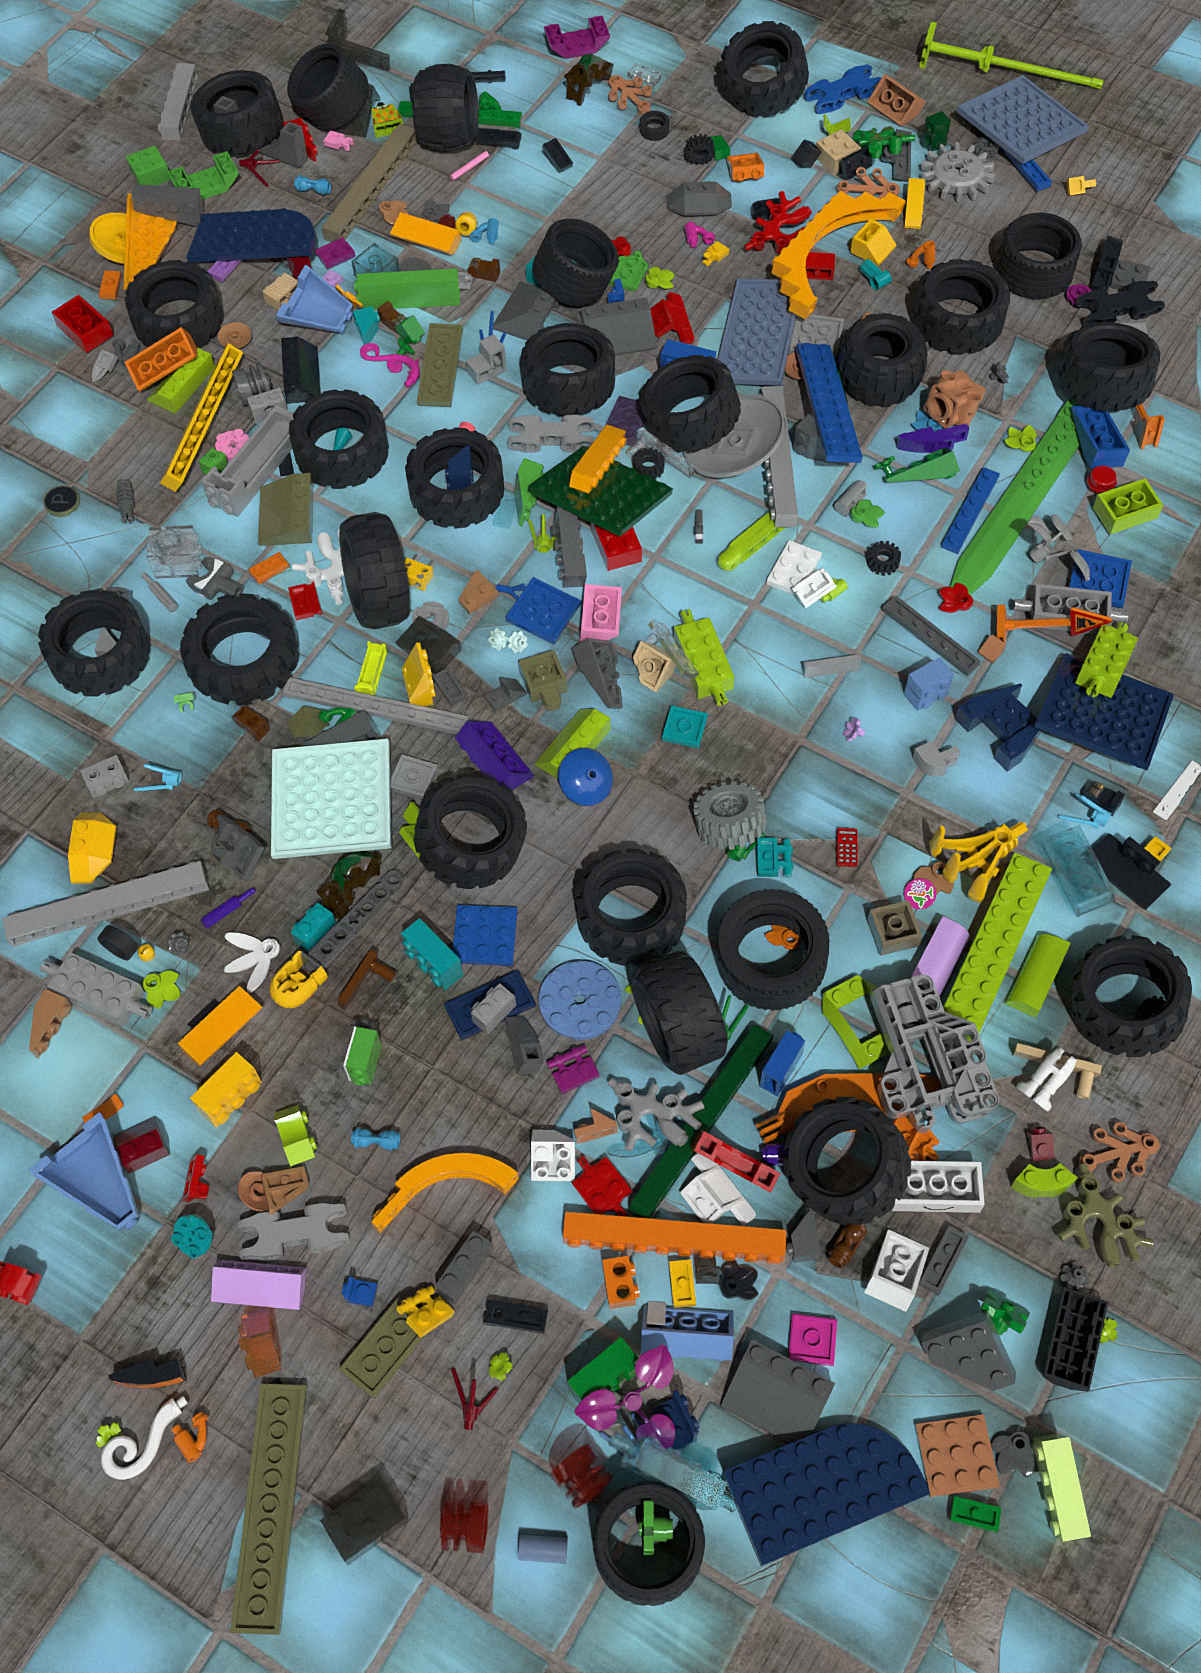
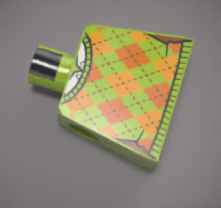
(385, 119)

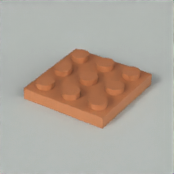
(957, 1456)

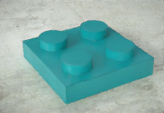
(685, 727)

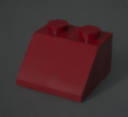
(141, 1145)

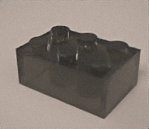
(364, 1521)

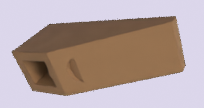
(46, 1020)

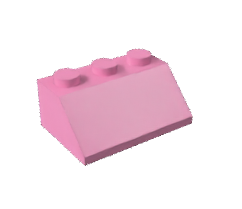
(600, 612)

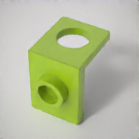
(845, 125)

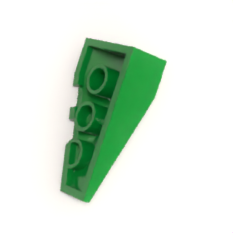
(936, 465)

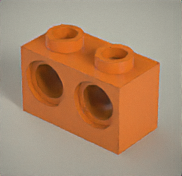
(615, 1282)

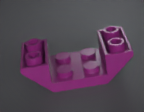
(578, 42)

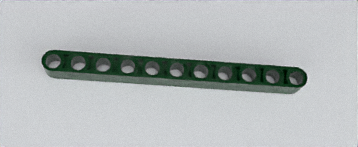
(714, 1104)

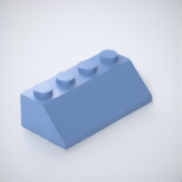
(691, 1333)

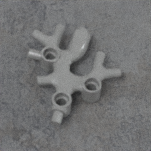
(647, 1104)

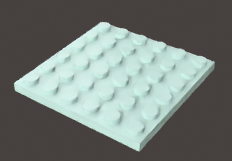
(331, 799)

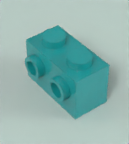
(312, 927)

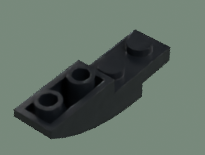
(1107, 263)

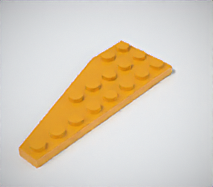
(144, 240)

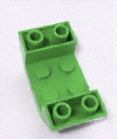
(211, 180)

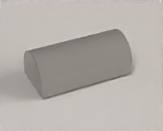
(852, 496)

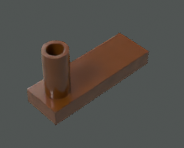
(369, 964)

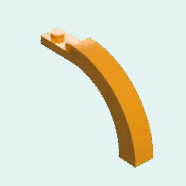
(442, 1168)

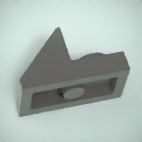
(507, 693)

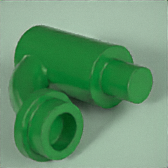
(488, 101)
(325, 716)

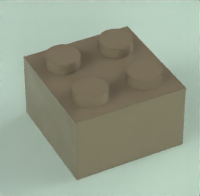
(894, 928)

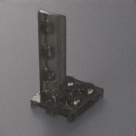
(337, 34)

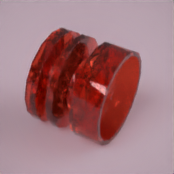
(582, 1477)
(464, 1525)

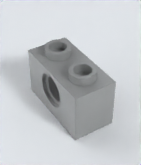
(264, 403)

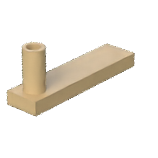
(1086, 1069)

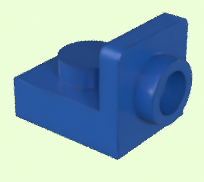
(617, 292)
(359, 1292)

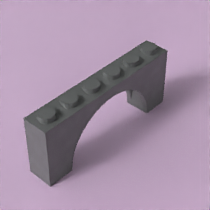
(288, 148)

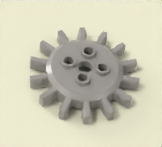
(970, 177)

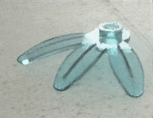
(642, 1147)

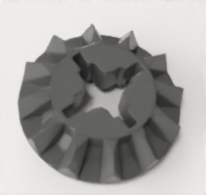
(991, 149)

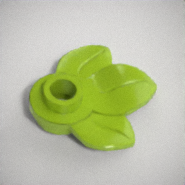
(658, 277)
(1022, 439)
(163, 990)

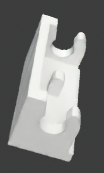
(813, 587)

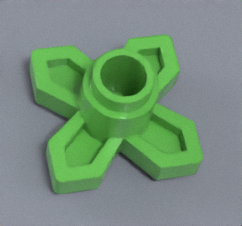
(654, 1528)

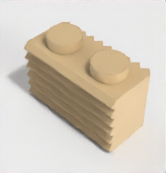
(280, 291)

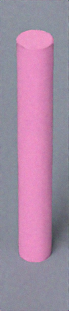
(469, 165)

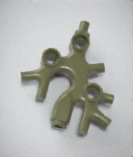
(1103, 1209)

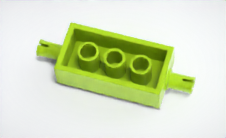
(706, 654)
(1107, 660)

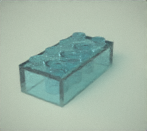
(1078, 870)

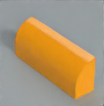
(426, 233)
(219, 1026)

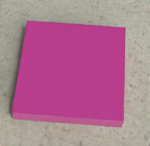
(812, 1340)

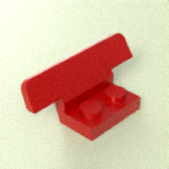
(672, 315)

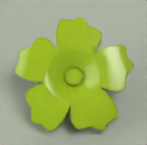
(1108, 1331)
(500, 1366)
(107, 1433)

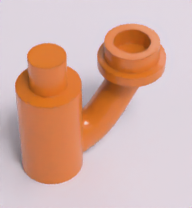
(928, 249)
(189, 1448)

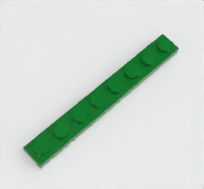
(486, 117)

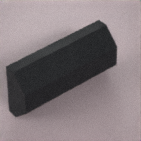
(1075, 1340)

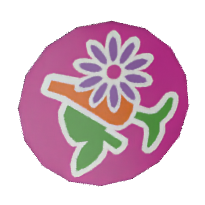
(920, 893)

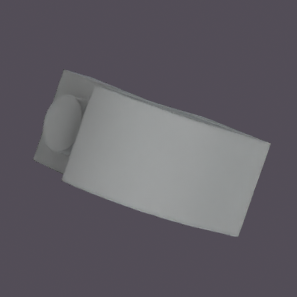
(932, 761)

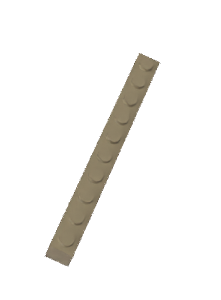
(370, 183)

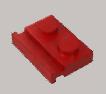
(304, 601)

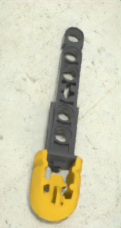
(283, 988)

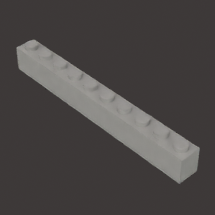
(781, 471)
(105, 903)

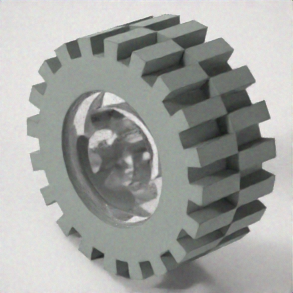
(730, 815)

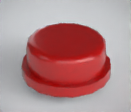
(1102, 479)

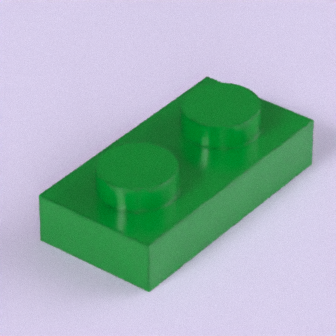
(975, 1514)

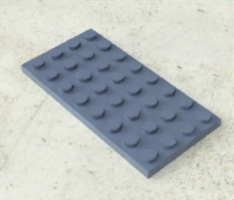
(758, 333)

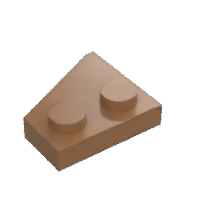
(477, 593)

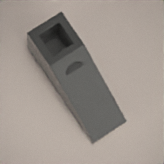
(524, 1045)

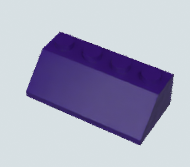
(493, 754)

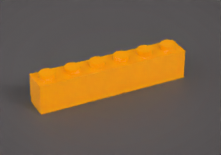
(598, 459)

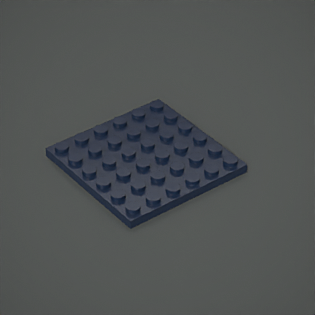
(1115, 726)

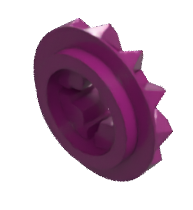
(1074, 290)

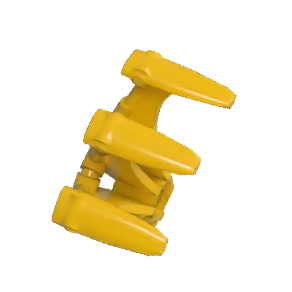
(970, 845)

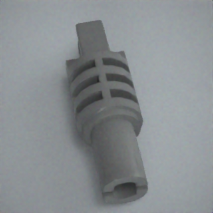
(125, 500)

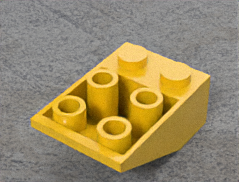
(418, 677)

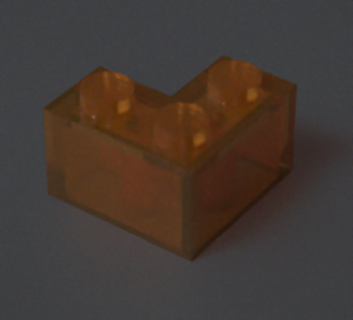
(259, 1343)

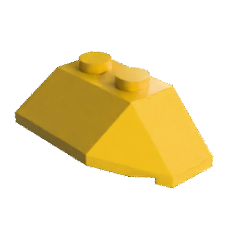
(90, 846)

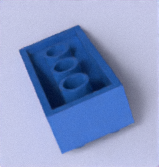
(1099, 437)

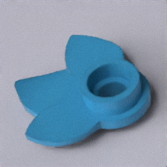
(926, 421)

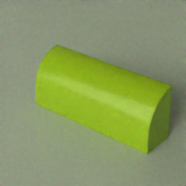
(1037, 974)

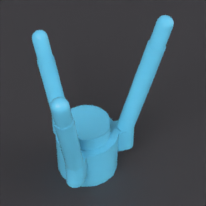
(171, 777)
(1099, 815)

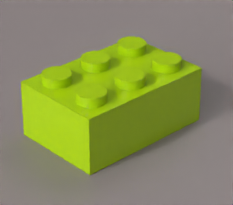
(1127, 506)

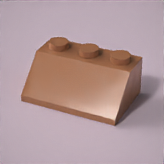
(896, 101)

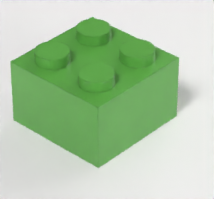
(148, 167)

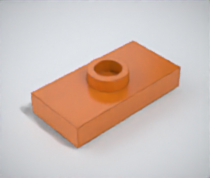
(110, 285)
(268, 568)

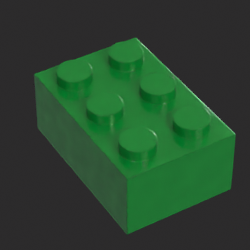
(604, 1371)

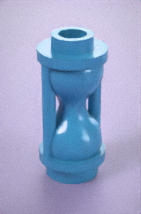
(321, 186)
(386, 1139)

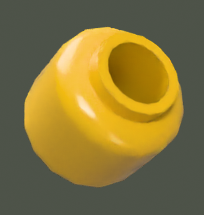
(466, 223)

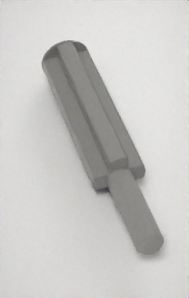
(160, 593)

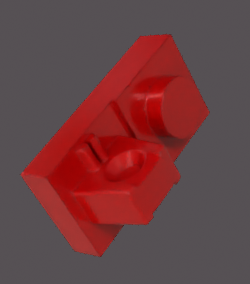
(193, 1188)

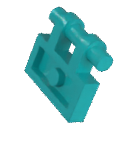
(768, 857)

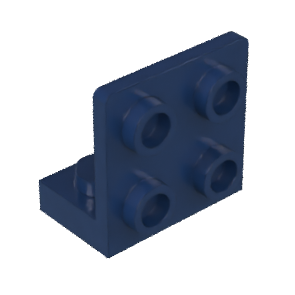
(685, 1426)

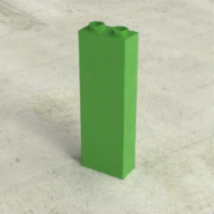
(409, 288)

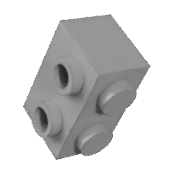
(104, 776)
(493, 1008)

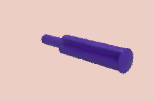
(225, 909)

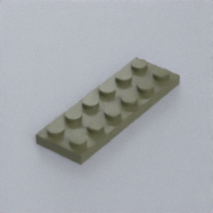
(440, 365)

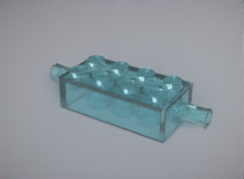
(663, 1465)

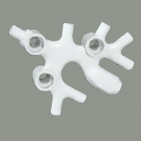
(331, 574)

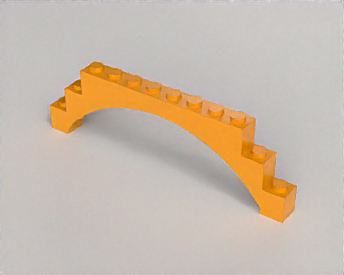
(837, 213)

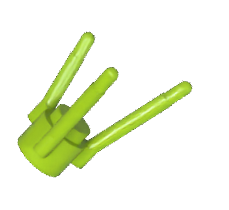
(543, 542)

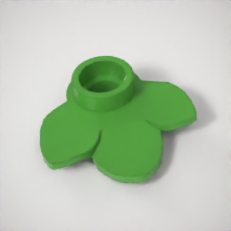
(867, 513)

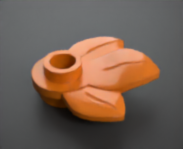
(780, 935)

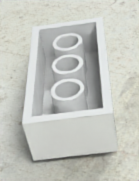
(943, 1187)

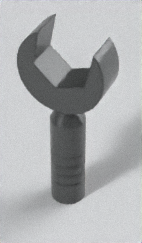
(699, 526)

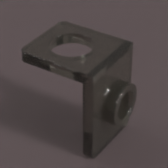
(706, 1270)

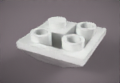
(552, 1156)

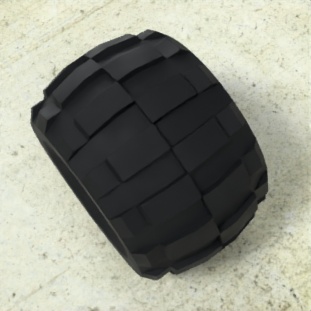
(445, 107)
(876, 379)

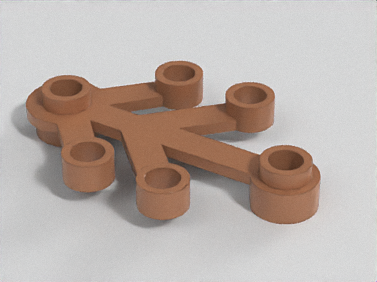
(618, 83)
(870, 186)
(1122, 1151)

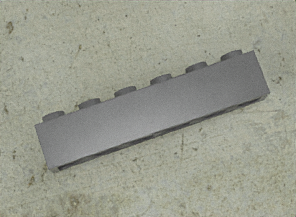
(178, 102)

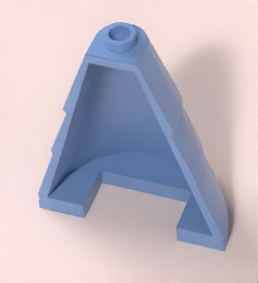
(91, 1175)

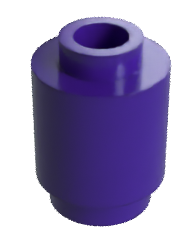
(773, 1154)

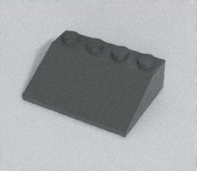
(625, 324)
(777, 1394)

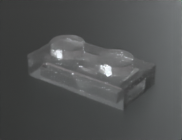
(648, 75)

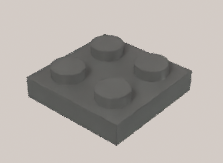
(1127, 273)

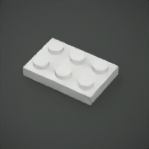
(793, 566)

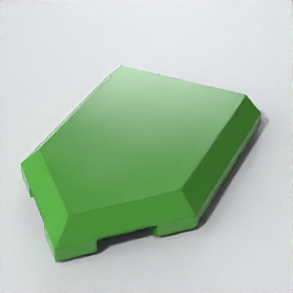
(630, 271)

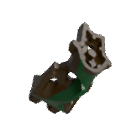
(584, 73)
(340, 889)

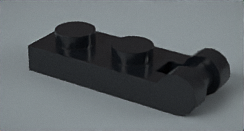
(498, 137)
(516, 1317)

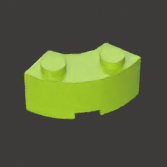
(294, 1135)
(1044, 1183)

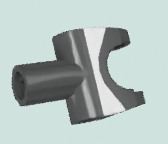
(215, 580)

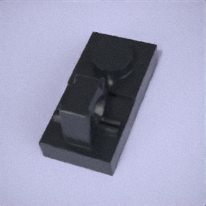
(557, 155)

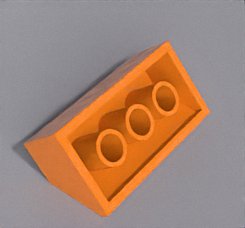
(161, 358)

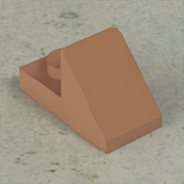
(601, 1127)

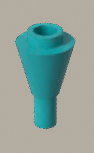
(341, 438)

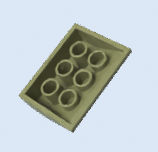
(286, 511)

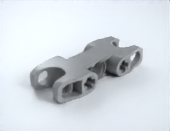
(539, 433)
(279, 1234)

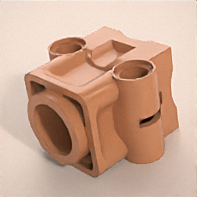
(954, 399)

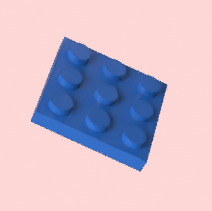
(1106, 574)
(543, 610)
(485, 935)

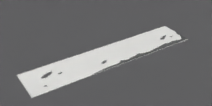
(1178, 790)

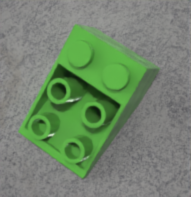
(527, 473)

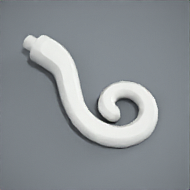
(163, 1417)

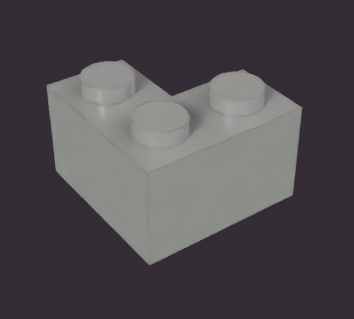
(489, 362)

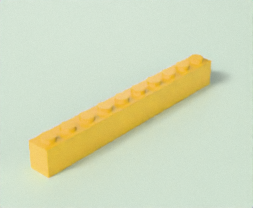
(201, 418)

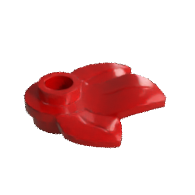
(622, 246)
(953, 598)

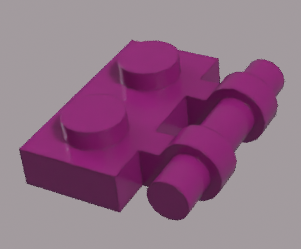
(575, 1075)

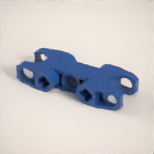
(834, 94)

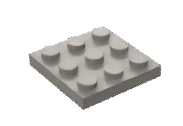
(818, 330)

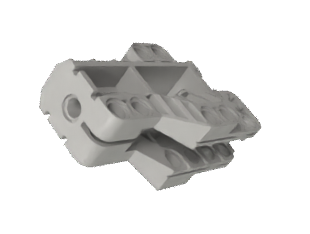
(940, 1032)

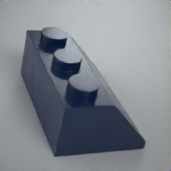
(460, 470)

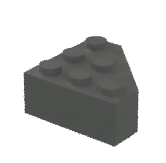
(971, 1351)

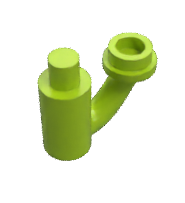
(841, 587)

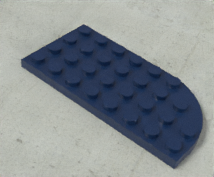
(252, 235)
(821, 1487)

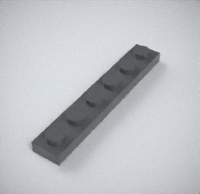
(931, 635)

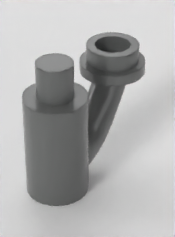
(131, 351)

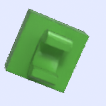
(185, 699)

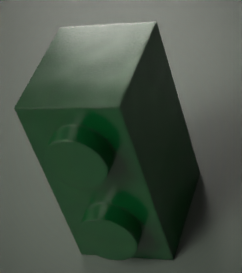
(935, 131)

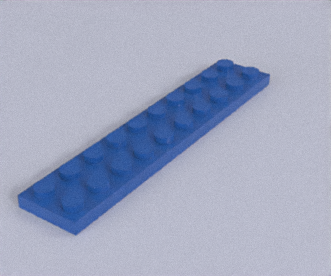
(828, 403)

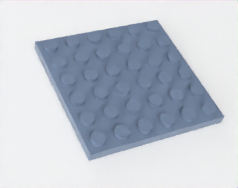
(1022, 119)

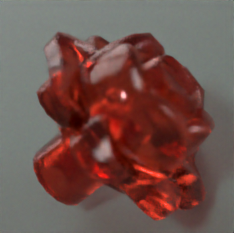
(447, 221)

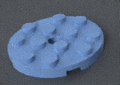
(585, 1019)

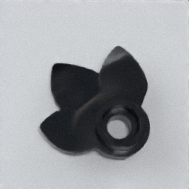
(740, 1279)

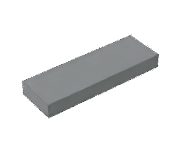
(832, 666)

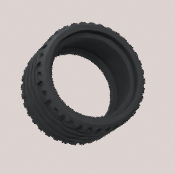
(327, 86)
(1045, 234)
(583, 244)
(676, 1503)

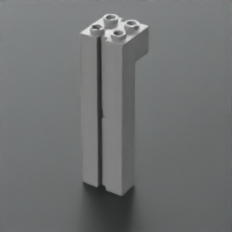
(251, 465)

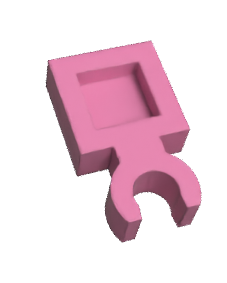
(337, 140)

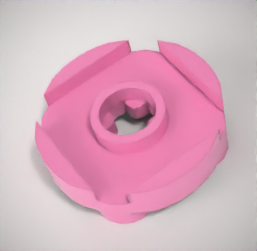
(229, 438)

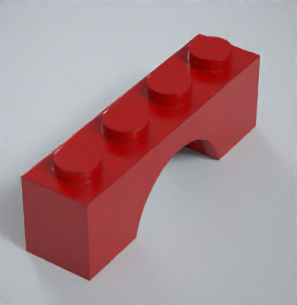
(735, 1161)

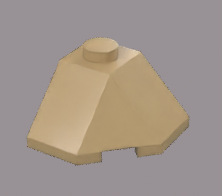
(653, 665)

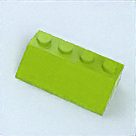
(182, 382)
(583, 731)

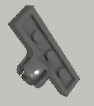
(902, 161)

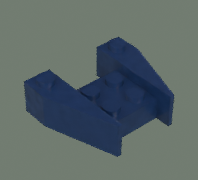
(1005, 719)

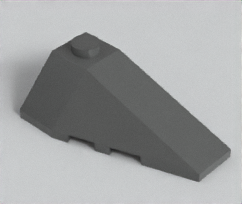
(598, 662)

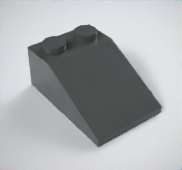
(808, 441)

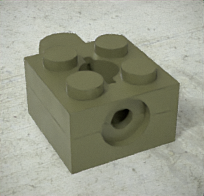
(544, 679)

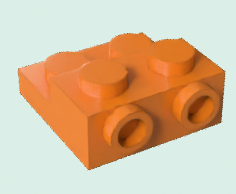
(745, 166)

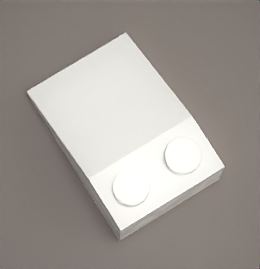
(897, 1270)

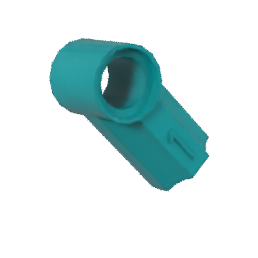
(877, 277)

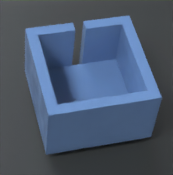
(928, 684)

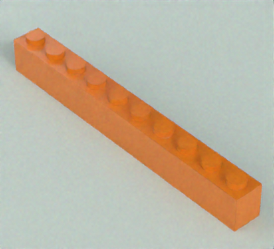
(674, 1237)

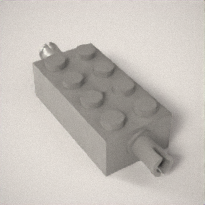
(1056, 601)
(96, 989)

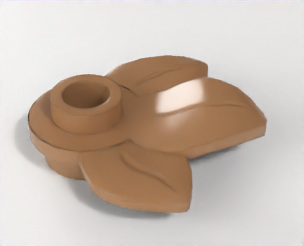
(392, 209)
(937, 880)

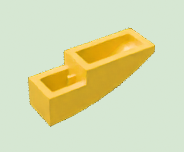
(914, 203)

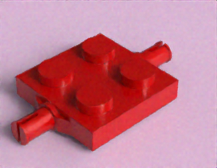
(602, 1187)

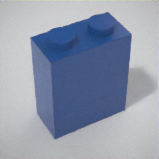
(782, 1063)

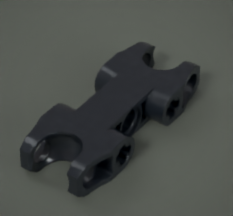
(1132, 301)

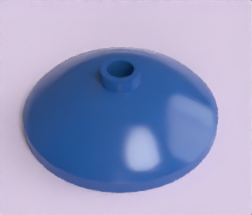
(575, 778)

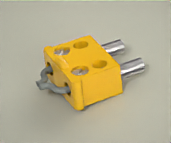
(419, 573)

